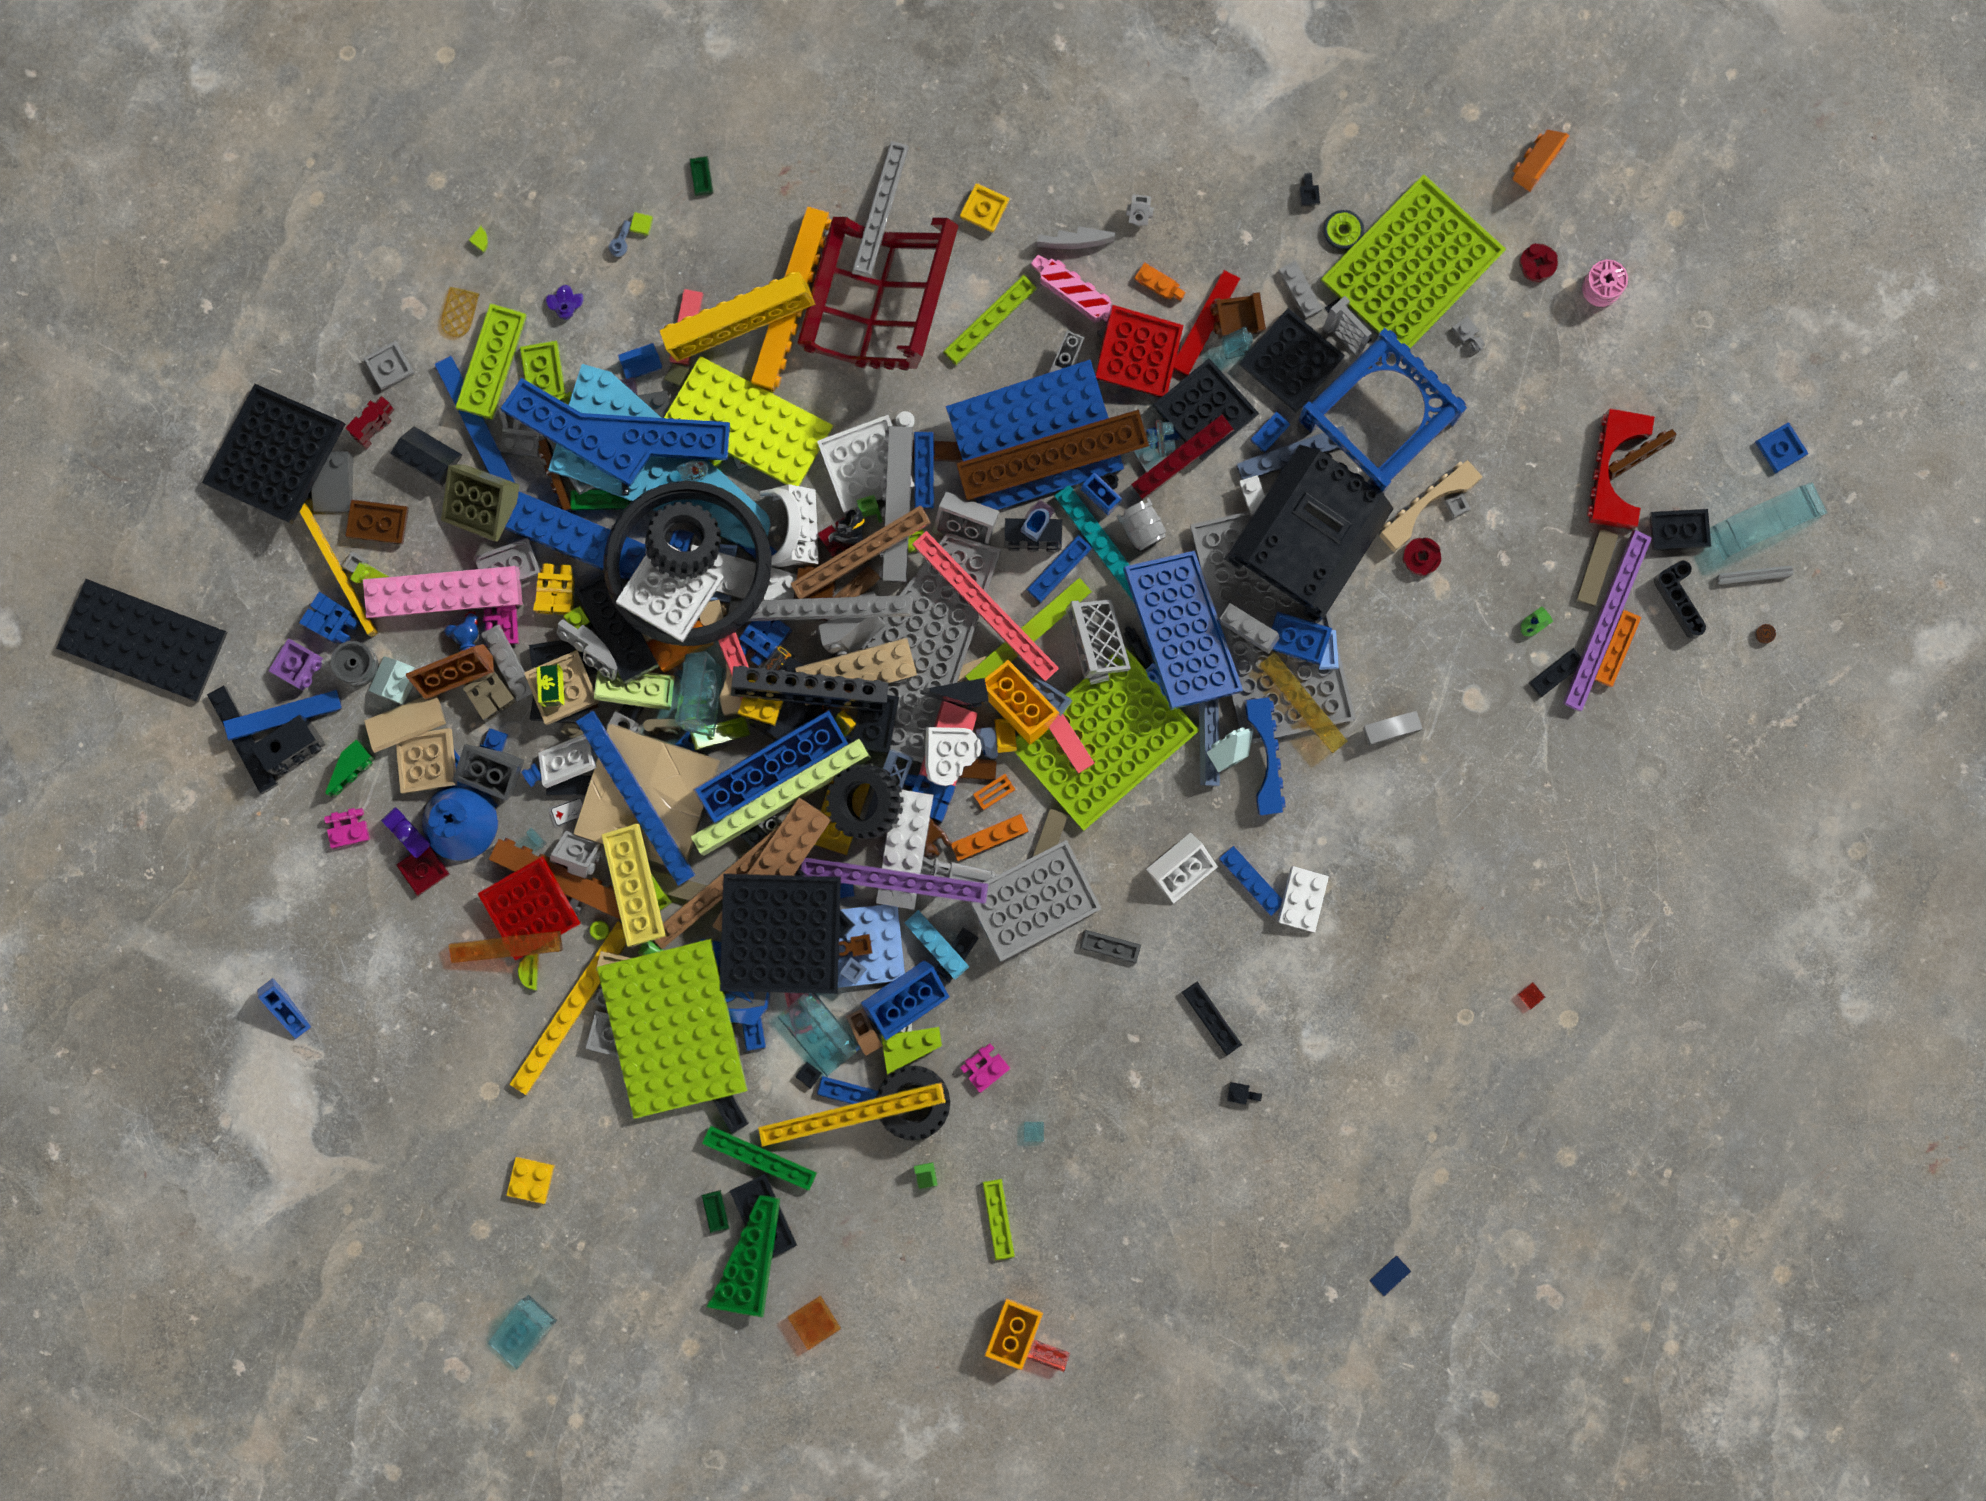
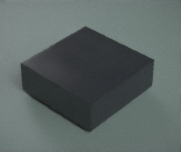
(808, 1075)

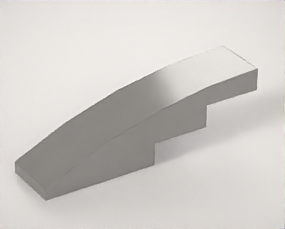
(1083, 238)

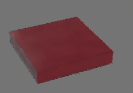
(423, 871)

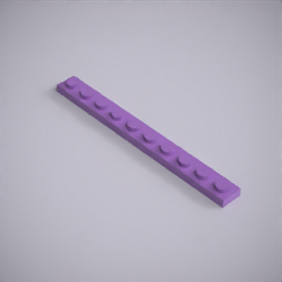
(1607, 620)
(898, 880)

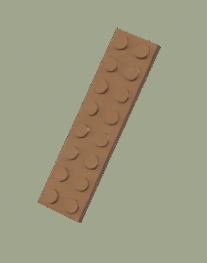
(789, 843)

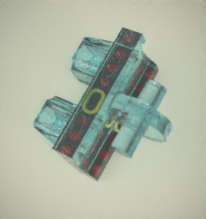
(1162, 429)

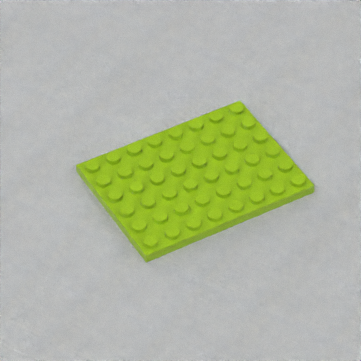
(1414, 263)
(1125, 732)
(672, 1028)

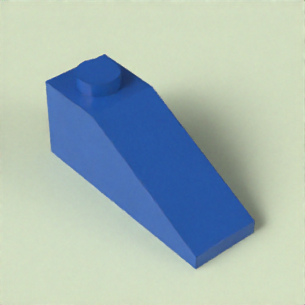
(283, 1008)

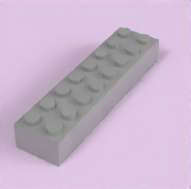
(897, 498)

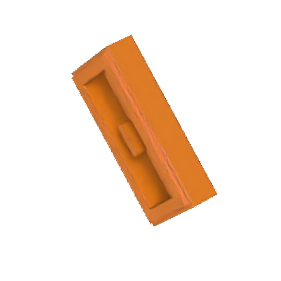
(987, 787)

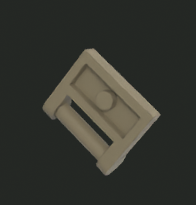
(655, 726)

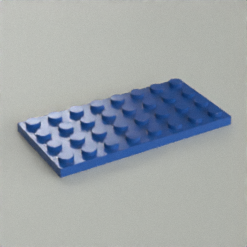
(1182, 630)

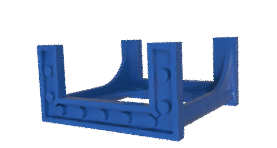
(1384, 346)

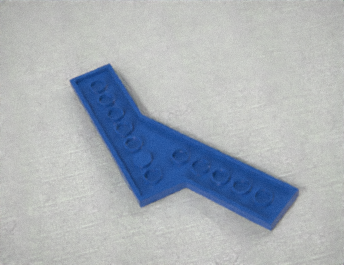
(616, 442)

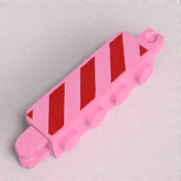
(1072, 289)

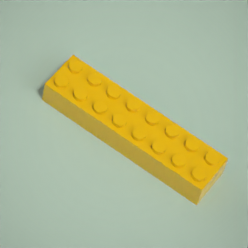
(737, 316)

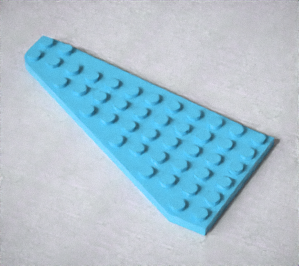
(603, 393)

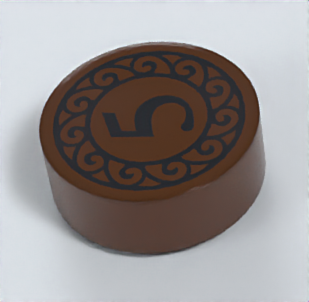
(1765, 633)

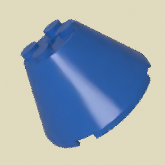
(460, 822)

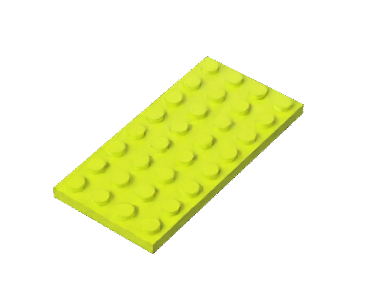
(763, 427)

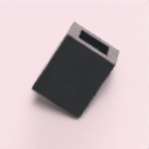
(631, 711)

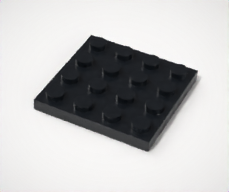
(1291, 360)
(1201, 400)

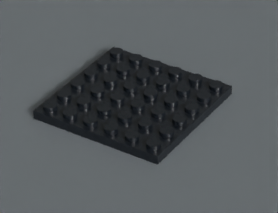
(273, 453)
(780, 933)

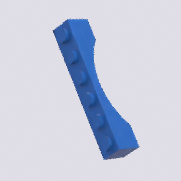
(1269, 795)

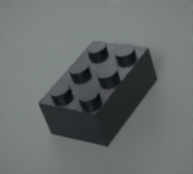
(1050, 538)

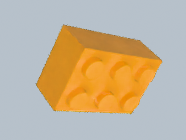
(1013, 1333)

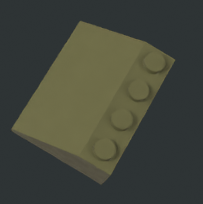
(478, 501)

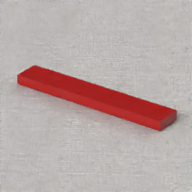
(1204, 324)

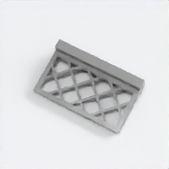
(1347, 327)
(1082, 638)

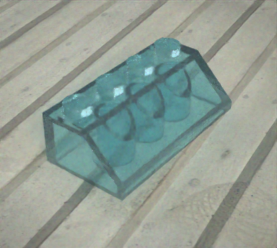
(699, 694)
(819, 1032)

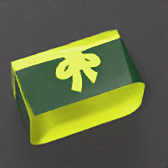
(550, 685)

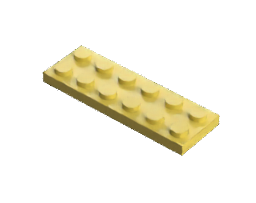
(633, 885)

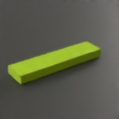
(998, 1219)

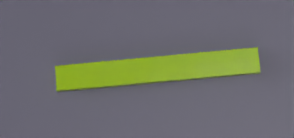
(1033, 628)

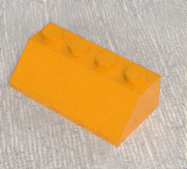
(1019, 702)

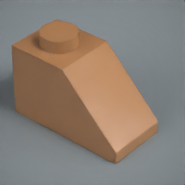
(864, 1031)

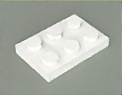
(566, 761)
(1302, 899)

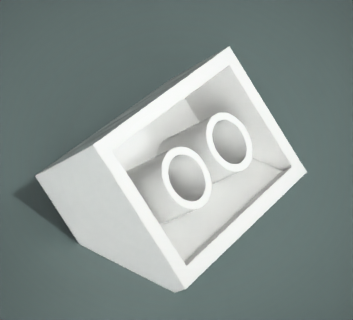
(1182, 867)

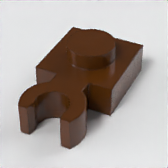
(859, 946)

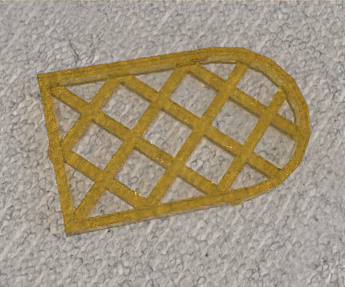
(448, 300)

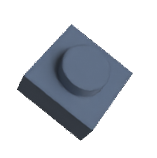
(853, 971)

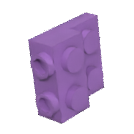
(296, 664)

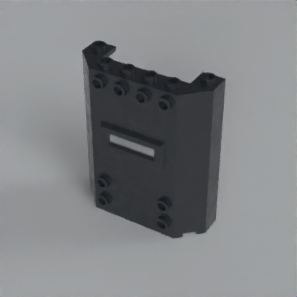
(1298, 549)

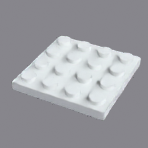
(857, 461)
(668, 601)

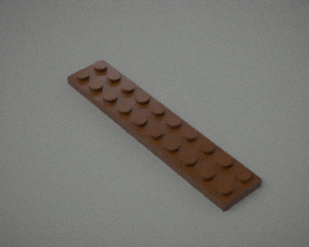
(1052, 454)

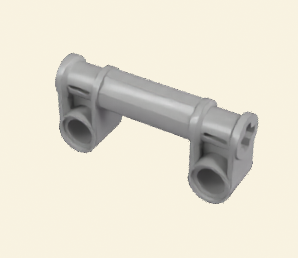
(961, 871)

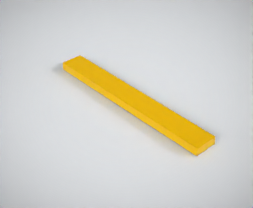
(337, 570)

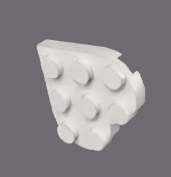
(948, 752)

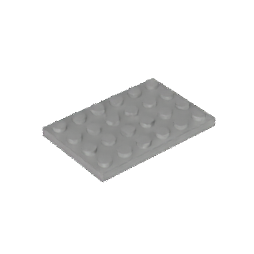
(1034, 901)

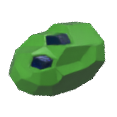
(1535, 622)

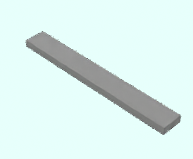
(880, 209)

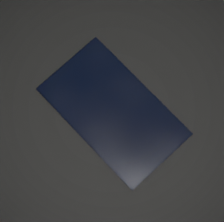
(1390, 1275)

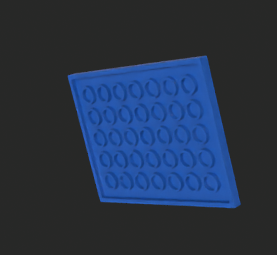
(1028, 413)

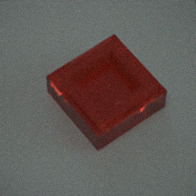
(1531, 995)

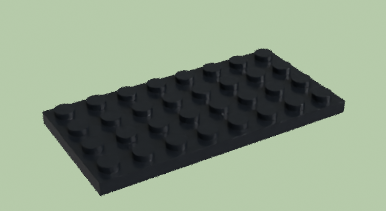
(142, 640)

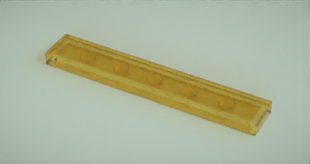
(1303, 703)

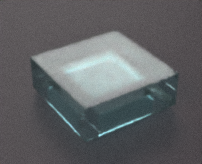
(537, 839)
(1033, 1131)

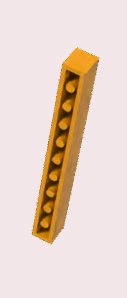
(780, 332)

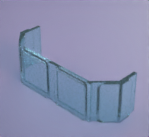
(1767, 519)

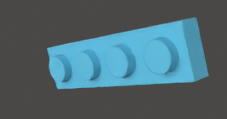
(936, 944)

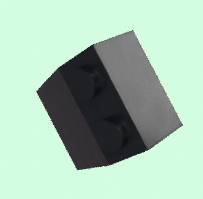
(967, 693)

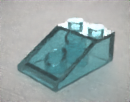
(522, 1331)

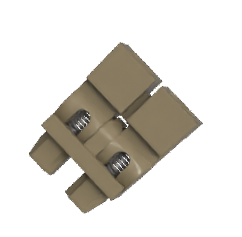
(486, 686)

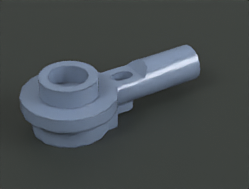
(618, 246)

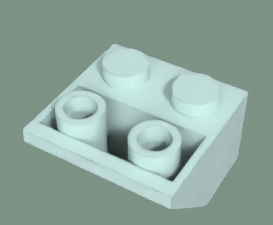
(1232, 749)

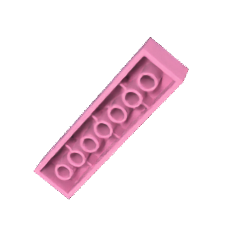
(442, 592)

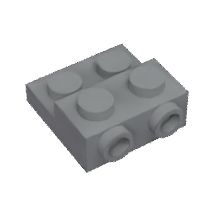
(577, 854)

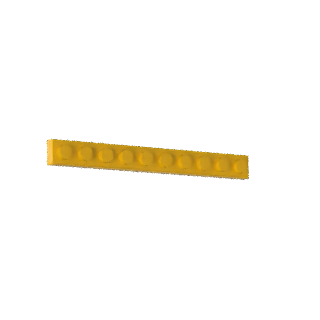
(566, 1015)
(852, 1114)

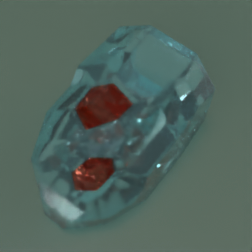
(693, 470)

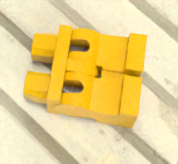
(545, 600)

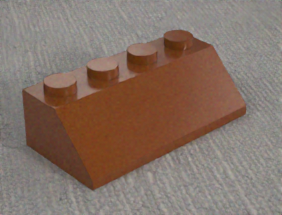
(452, 671)

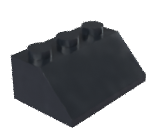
(425, 455)

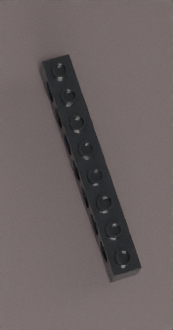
(801, 694)

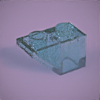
(1237, 343)

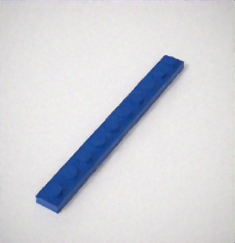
(635, 798)

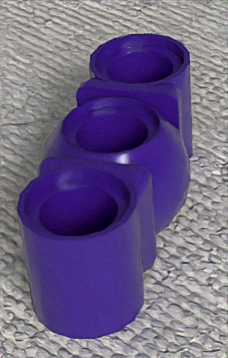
(406, 832)

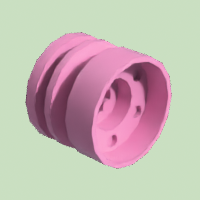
(1595, 286)

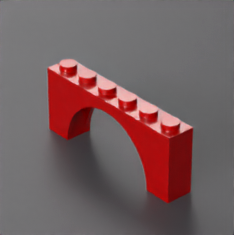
(1606, 505)

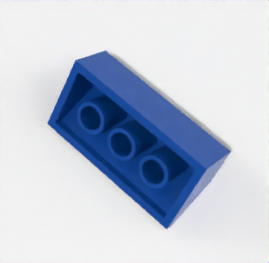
(905, 999)

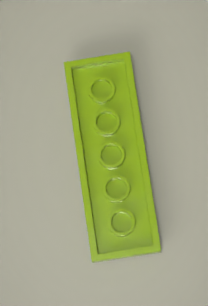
(491, 361)

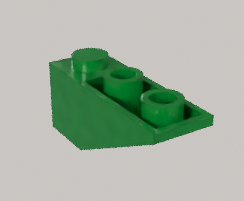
(350, 763)

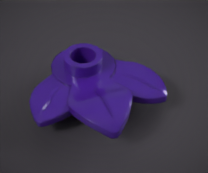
(564, 299)

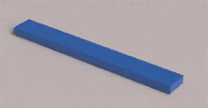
(475, 424)

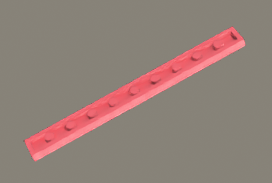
(985, 606)

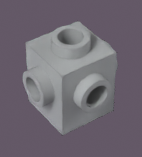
(1139, 210)

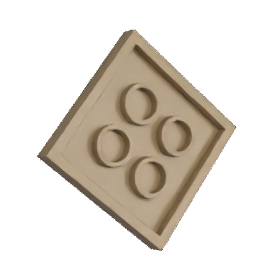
(577, 688)
(426, 761)

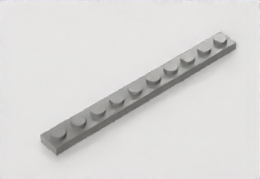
(831, 608)

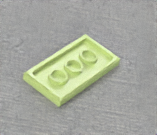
(648, 690)

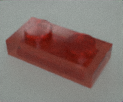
(1048, 1355)

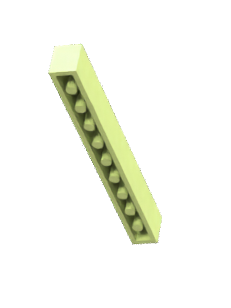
(779, 798)

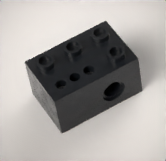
(296, 742)

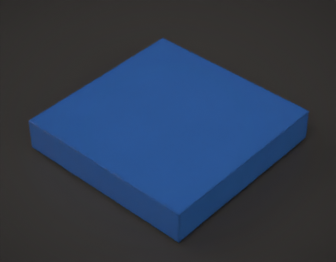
(1781, 447)

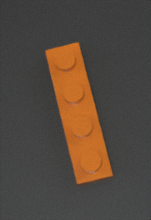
(1617, 648)
(989, 837)

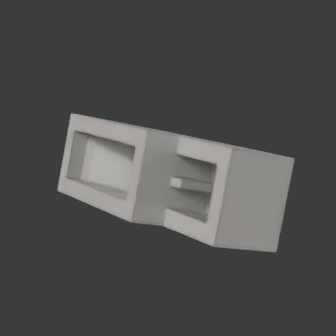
(1392, 728)

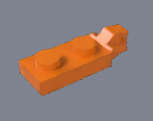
(1159, 283)

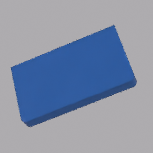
(640, 361)

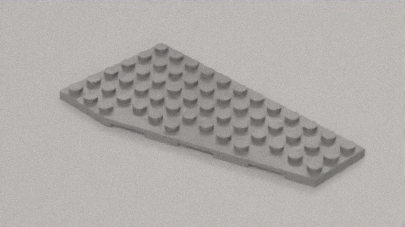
(937, 637)

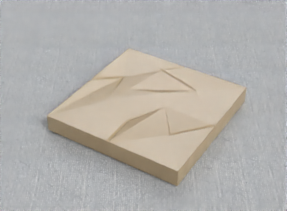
(668, 780)

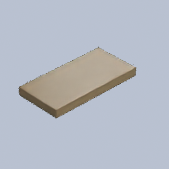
(404, 722)

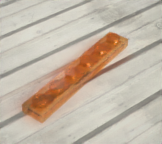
(505, 947)

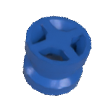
(532, 775)

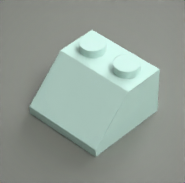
(392, 680)

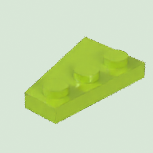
(909, 1046)

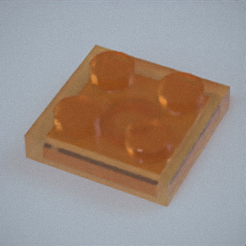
(814, 1322)

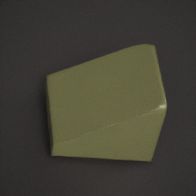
(677, 375)

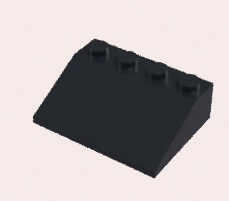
(791, 714)

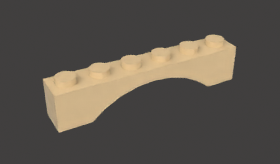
(1459, 481)
(712, 613)

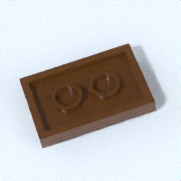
(377, 522)

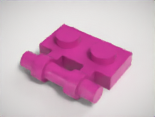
(507, 618)
(347, 834)
(989, 1072)

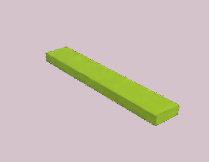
(990, 320)

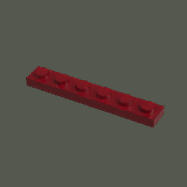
(1182, 457)

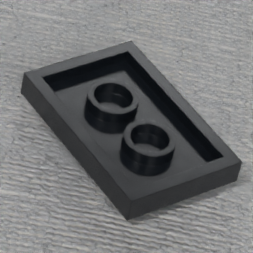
(1680, 529)
(876, 727)

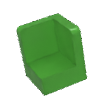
(869, 507)
(926, 1175)

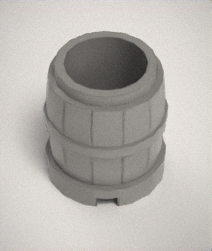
(1142, 525)

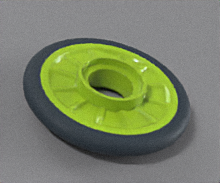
(1340, 218)

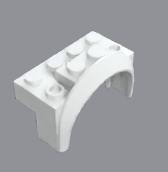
(802, 537)

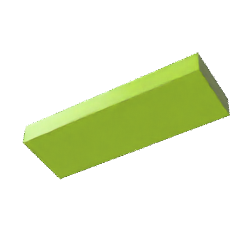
(724, 732)

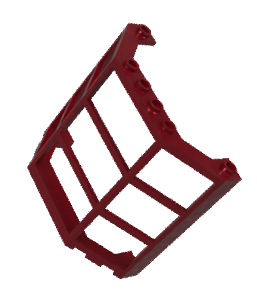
(842, 226)

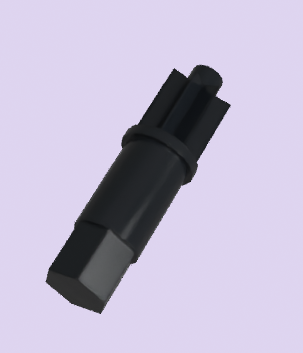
(1137, 647)

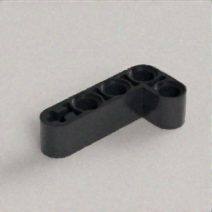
(1683, 601)

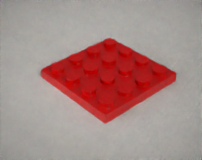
(1138, 351)
(529, 903)

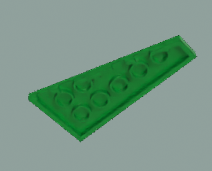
(748, 1268)

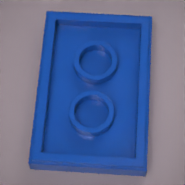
(1300, 638)

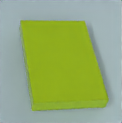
(543, 367)

